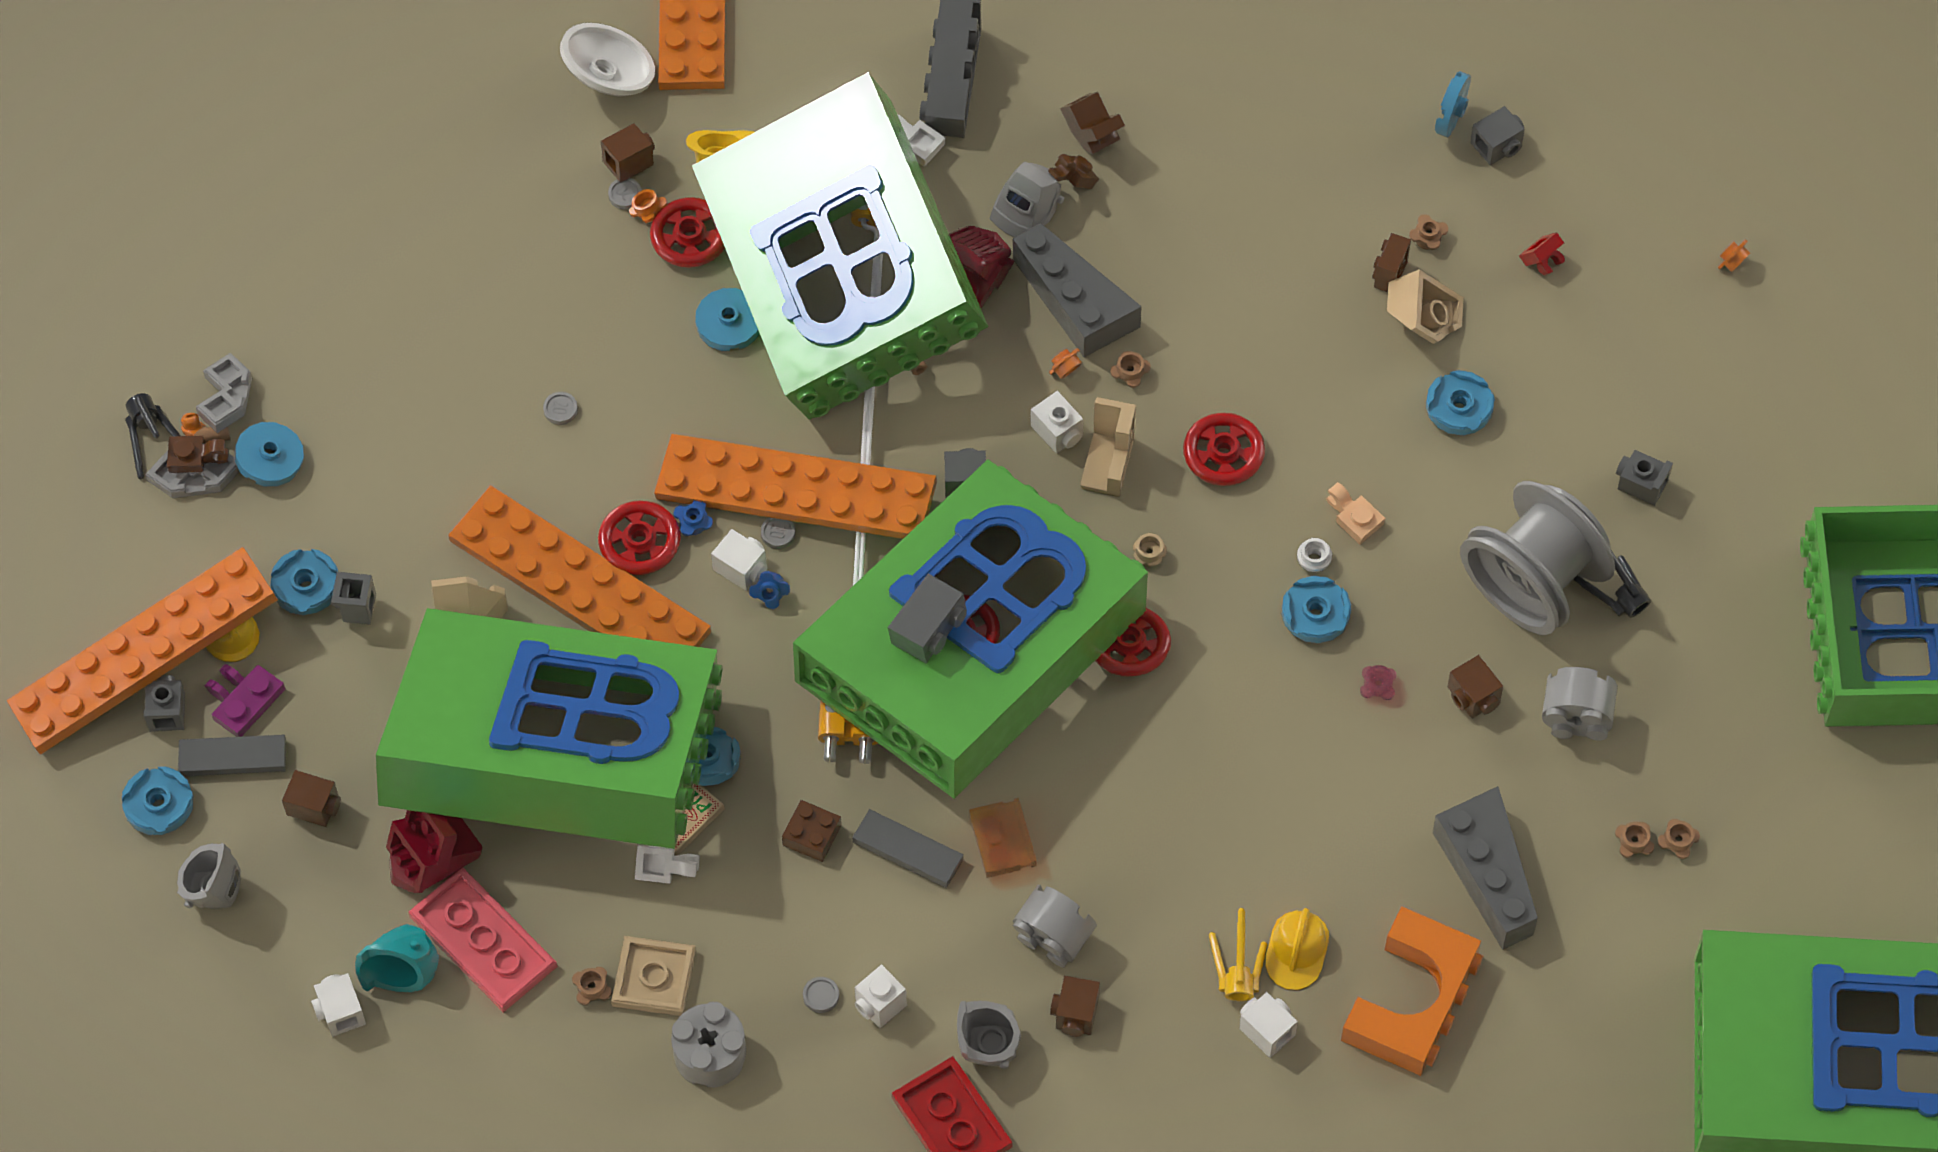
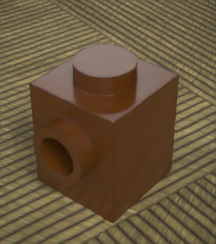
(627, 152)
(1475, 687)
(311, 798)
(1076, 1006)

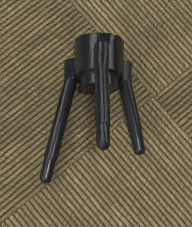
(144, 415)
(1630, 596)

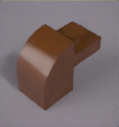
(1092, 123)

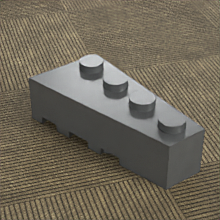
(1074, 291)

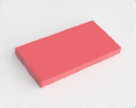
(482, 939)

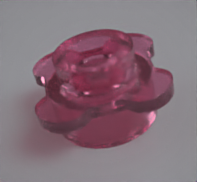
(1378, 673)

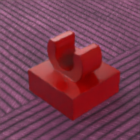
(1540, 252)

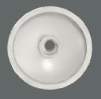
(607, 59)

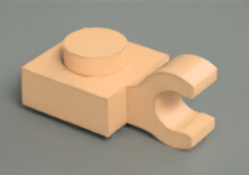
(1356, 516)

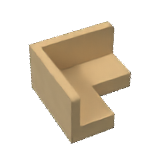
(1109, 447)

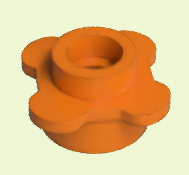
(647, 205)
(1734, 255)
(1065, 363)

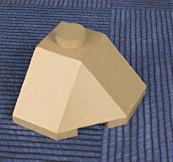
(1425, 305)
(466, 597)

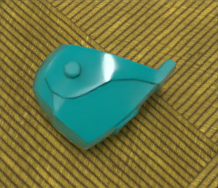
(398, 961)

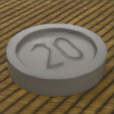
(622, 193)
(560, 408)
(777, 533)
(821, 994)

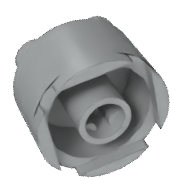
(1579, 703)
(1053, 924)
(704, 1026)

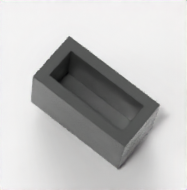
(928, 619)

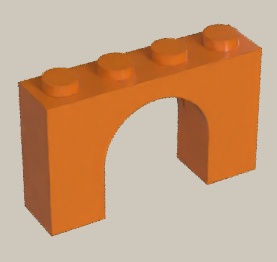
(1412, 1038)

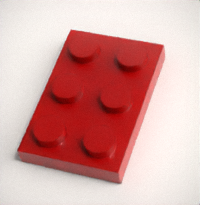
(950, 1112)

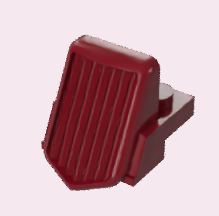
(983, 258)
(428, 849)

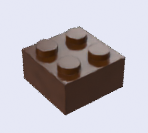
(1392, 261)
(811, 830)

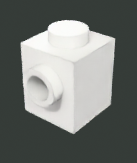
(1057, 422)
(739, 559)
(880, 996)
(338, 1004)
(1268, 1023)

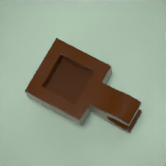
(1076, 170)
(191, 452)

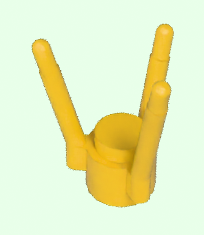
(1239, 982)

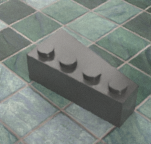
(952, 67)
(1486, 859)

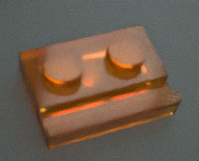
(1002, 838)

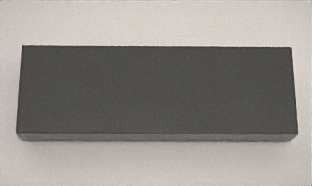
(232, 755)
(907, 848)

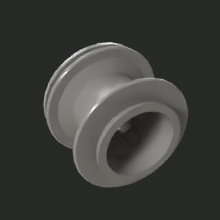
(1538, 557)

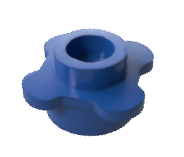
(693, 527)
(773, 581)

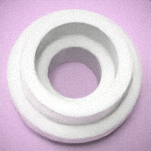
(1318, 547)

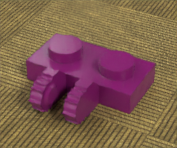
(247, 701)

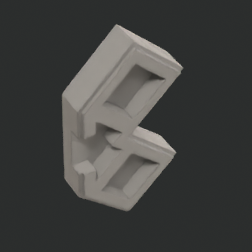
(230, 403)
(176, 485)

